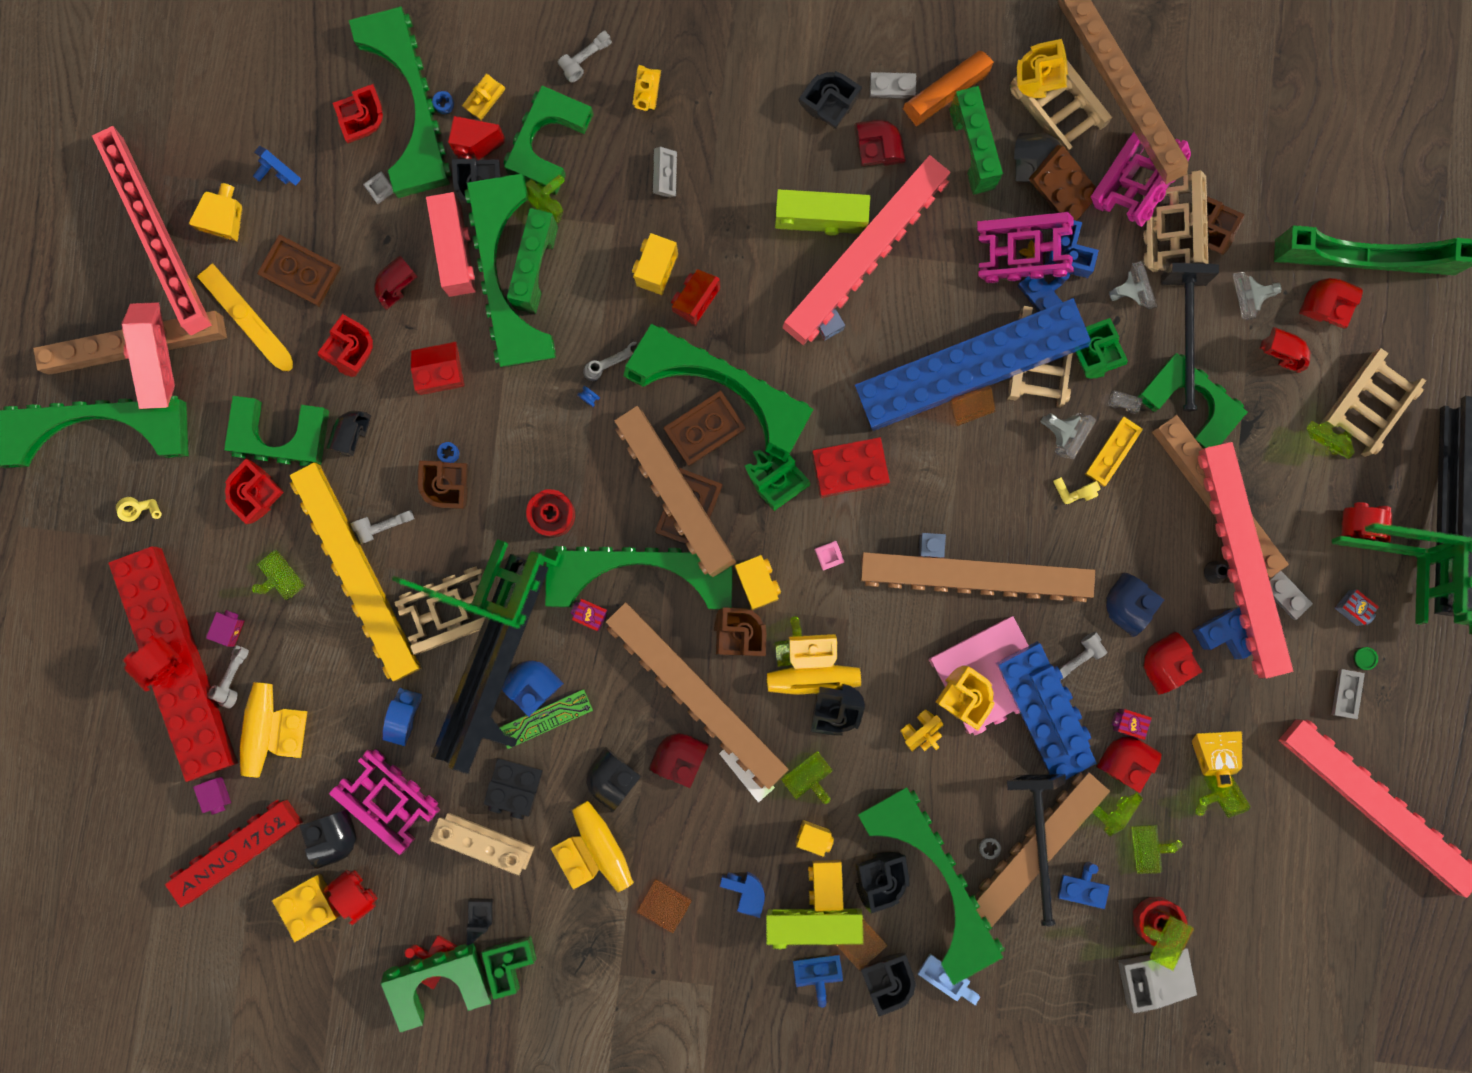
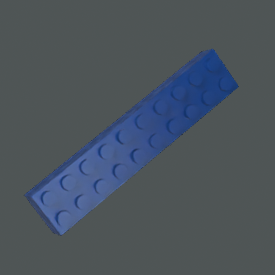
(973, 364)

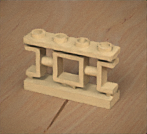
(1195, 225)
(455, 627)

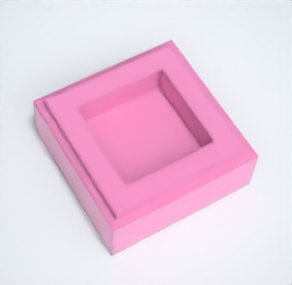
(829, 555)

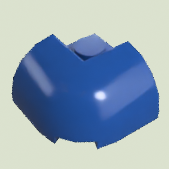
(530, 685)

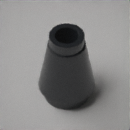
(1211, 572)

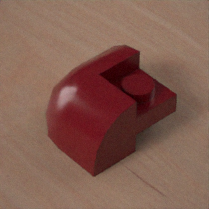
(879, 143)
(391, 282)
(678, 758)

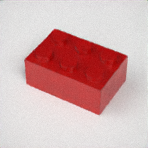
(850, 467)

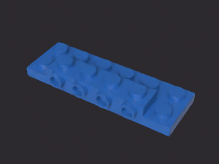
(1047, 711)

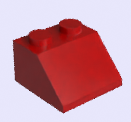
(474, 138)
(696, 296)
(436, 368)

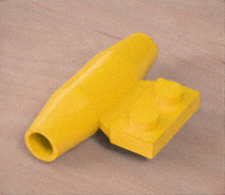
(812, 667)
(267, 730)
(592, 851)

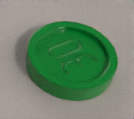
(1365, 658)

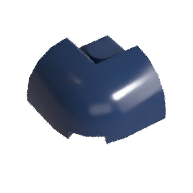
(1132, 604)

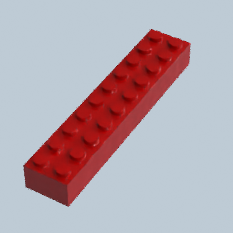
(183, 697)

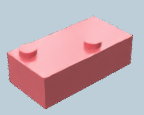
(451, 244)
(148, 355)

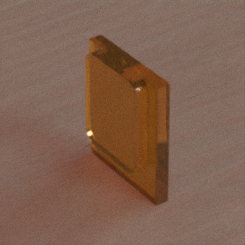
(973, 405)
(664, 906)
(863, 953)

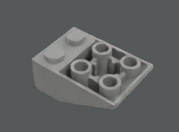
(1153, 985)

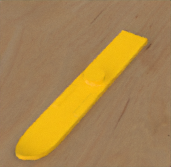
(246, 318)

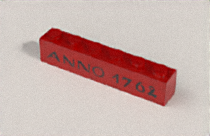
(234, 853)

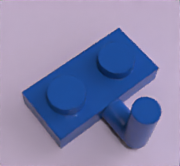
(269, 161)
(1041, 293)
(1084, 890)
(817, 972)

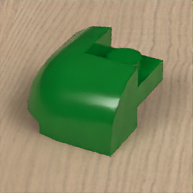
(1103, 352)

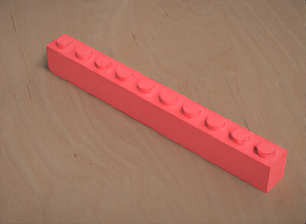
(152, 231)
(866, 250)
(1245, 561)
(1379, 806)

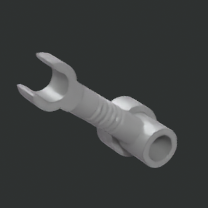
(571, 65)
(600, 366)
(366, 530)
(1093, 648)
(222, 694)

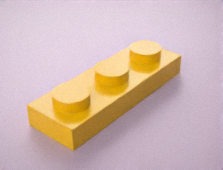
(1113, 451)

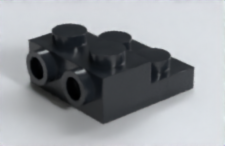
(513, 788)

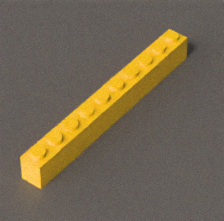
(355, 572)

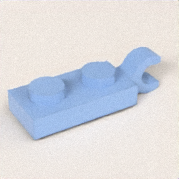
(936, 975)

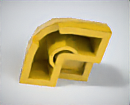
(1042, 69)
(967, 696)

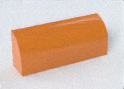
(944, 89)

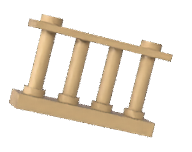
(1083, 98)
(1363, 382)
(1018, 387)
(482, 843)

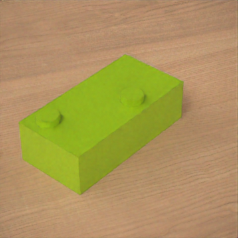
(822, 211)
(813, 927)

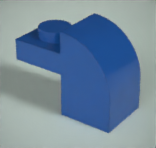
(400, 716)
(751, 891)

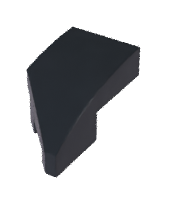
(479, 918)

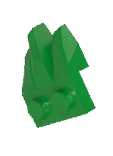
(776, 479)

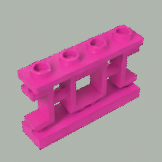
(1121, 174)
(1019, 229)
(372, 816)

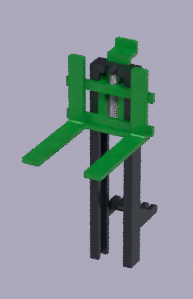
(1454, 526)
(492, 654)

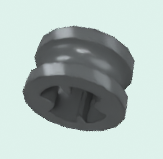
(996, 852)

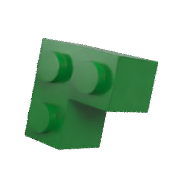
(502, 961)

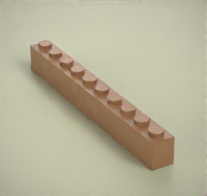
(1126, 88)
(977, 575)
(701, 700)

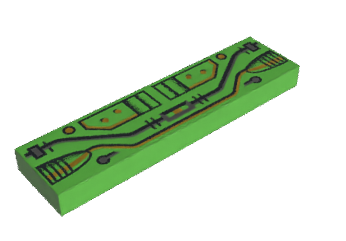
(548, 717)

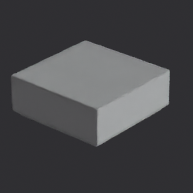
(379, 187)

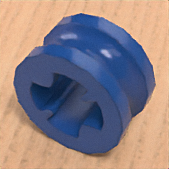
(448, 106)
(588, 396)
(451, 459)

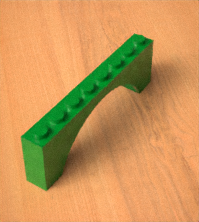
(422, 161)
(492, 206)
(1312, 247)
(666, 355)
(29, 428)
(582, 566)
(971, 944)

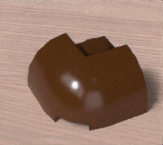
(1222, 225)
(443, 484)
(739, 632)

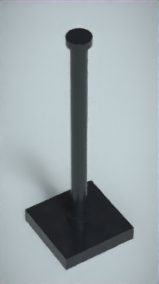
(1189, 275)
(1037, 784)

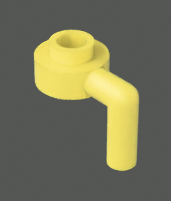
(1087, 492)
(136, 507)

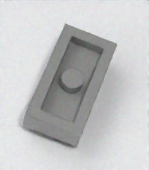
(892, 85)
(664, 172)
(1289, 596)
(1348, 694)

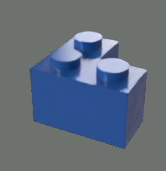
(1083, 257)
(1225, 629)

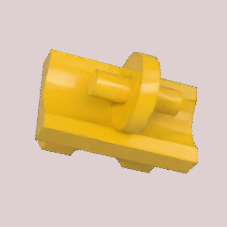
(646, 88)
(483, 97)
(930, 726)

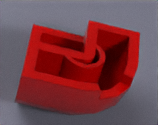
(359, 114)
(1332, 301)
(347, 346)
(1289, 348)
(250, 492)
(1170, 663)
(1130, 762)

